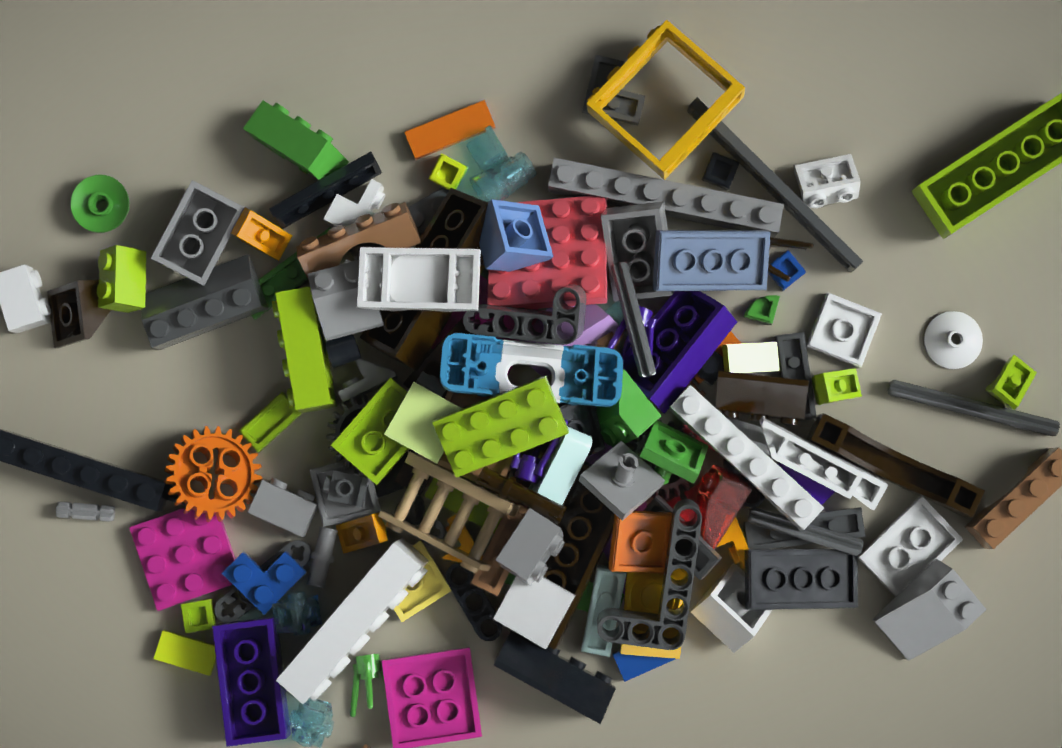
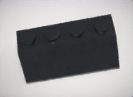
(556, 676)

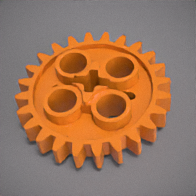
(187, 469)

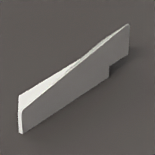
(822, 465)

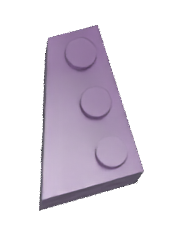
(596, 326)

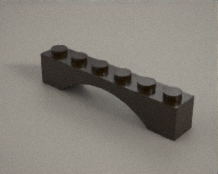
(895, 467)

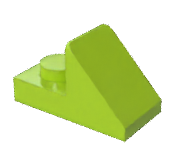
(1011, 383)
(836, 386)

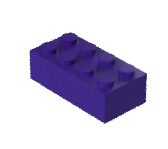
(684, 338)
(247, 675)

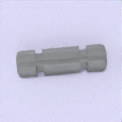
(85, 511)

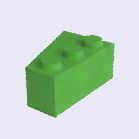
(294, 140)

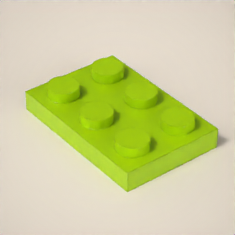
(364, 438)

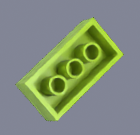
(305, 351)

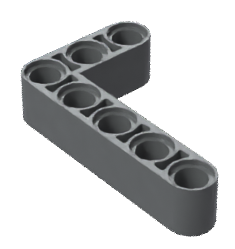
(670, 589)

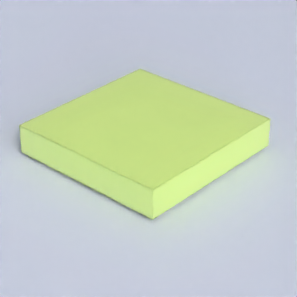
(414, 419)

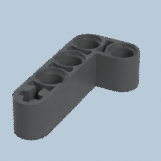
(524, 317)

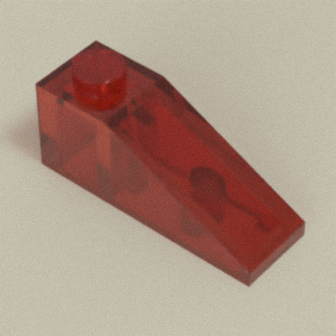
(719, 501)

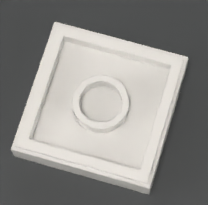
(843, 330)
(534, 609)

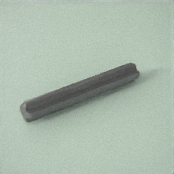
(633, 319)
(812, 533)

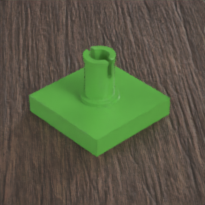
(673, 452)

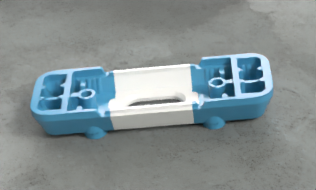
(578, 371)

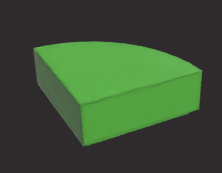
(763, 309)

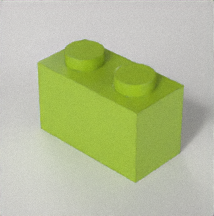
(122, 279)

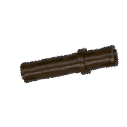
(511, 490)

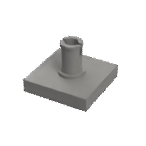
(621, 480)

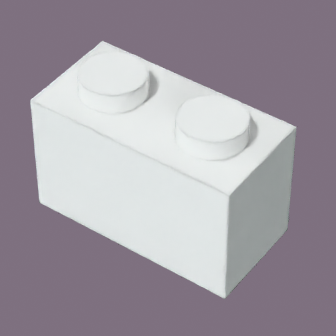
(22, 299)

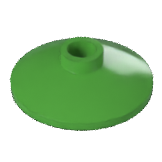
(88, 196)

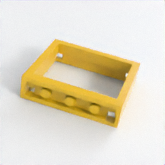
(636, 61)

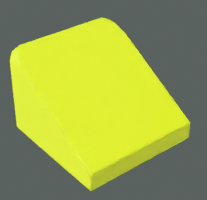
(448, 172)

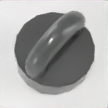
(416, 511)

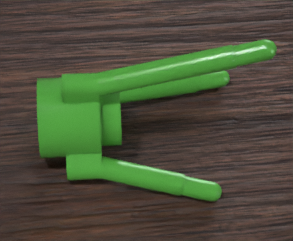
(368, 668)

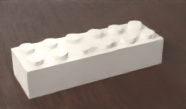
(356, 616)

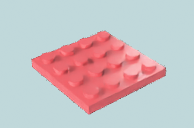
(578, 258)

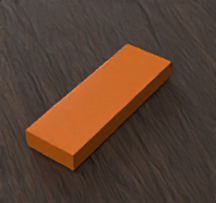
(449, 130)

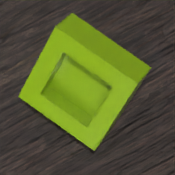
(198, 615)

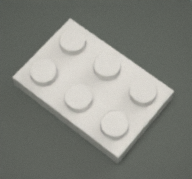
(909, 546)

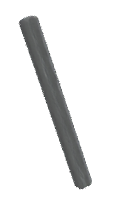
(973, 408)

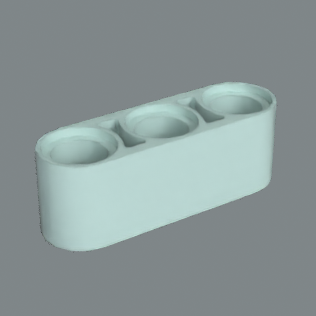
(563, 466)

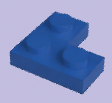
(262, 586)

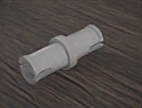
(322, 557)

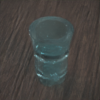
(503, 178)

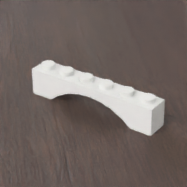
(746, 457)

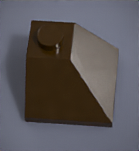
(75, 312)

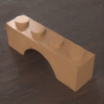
(389, 228)
(1014, 507)

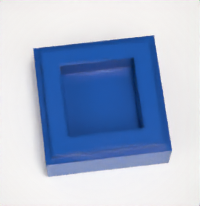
(788, 265)

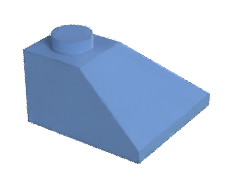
(513, 236)

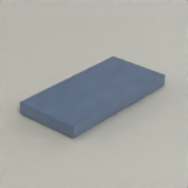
(711, 260)

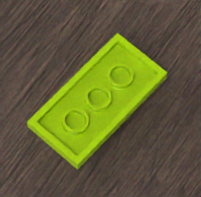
(500, 426)

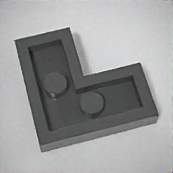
(625, 105)

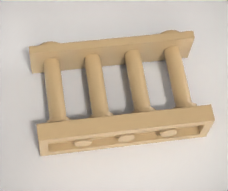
(472, 496)

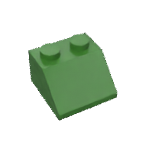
(627, 417)

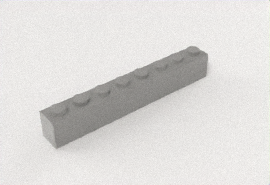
(679, 199)

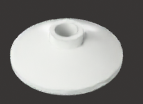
(939, 343)

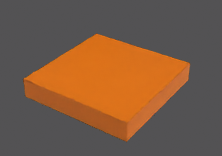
(640, 542)

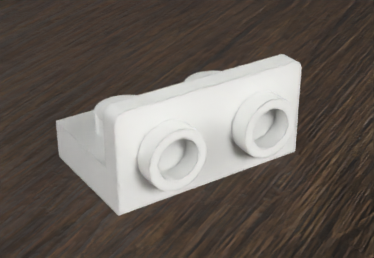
(828, 181)

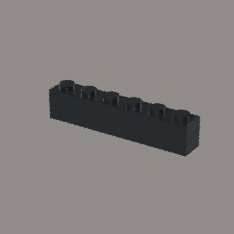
(82, 471)

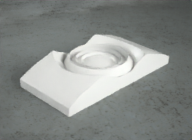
(419, 279)

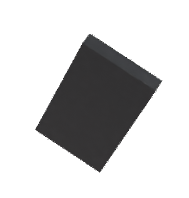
(800, 579)

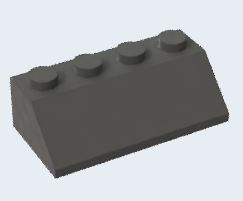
(191, 309)

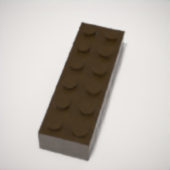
(411, 333)
(586, 532)

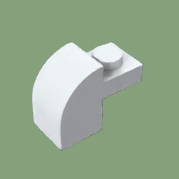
(346, 212)

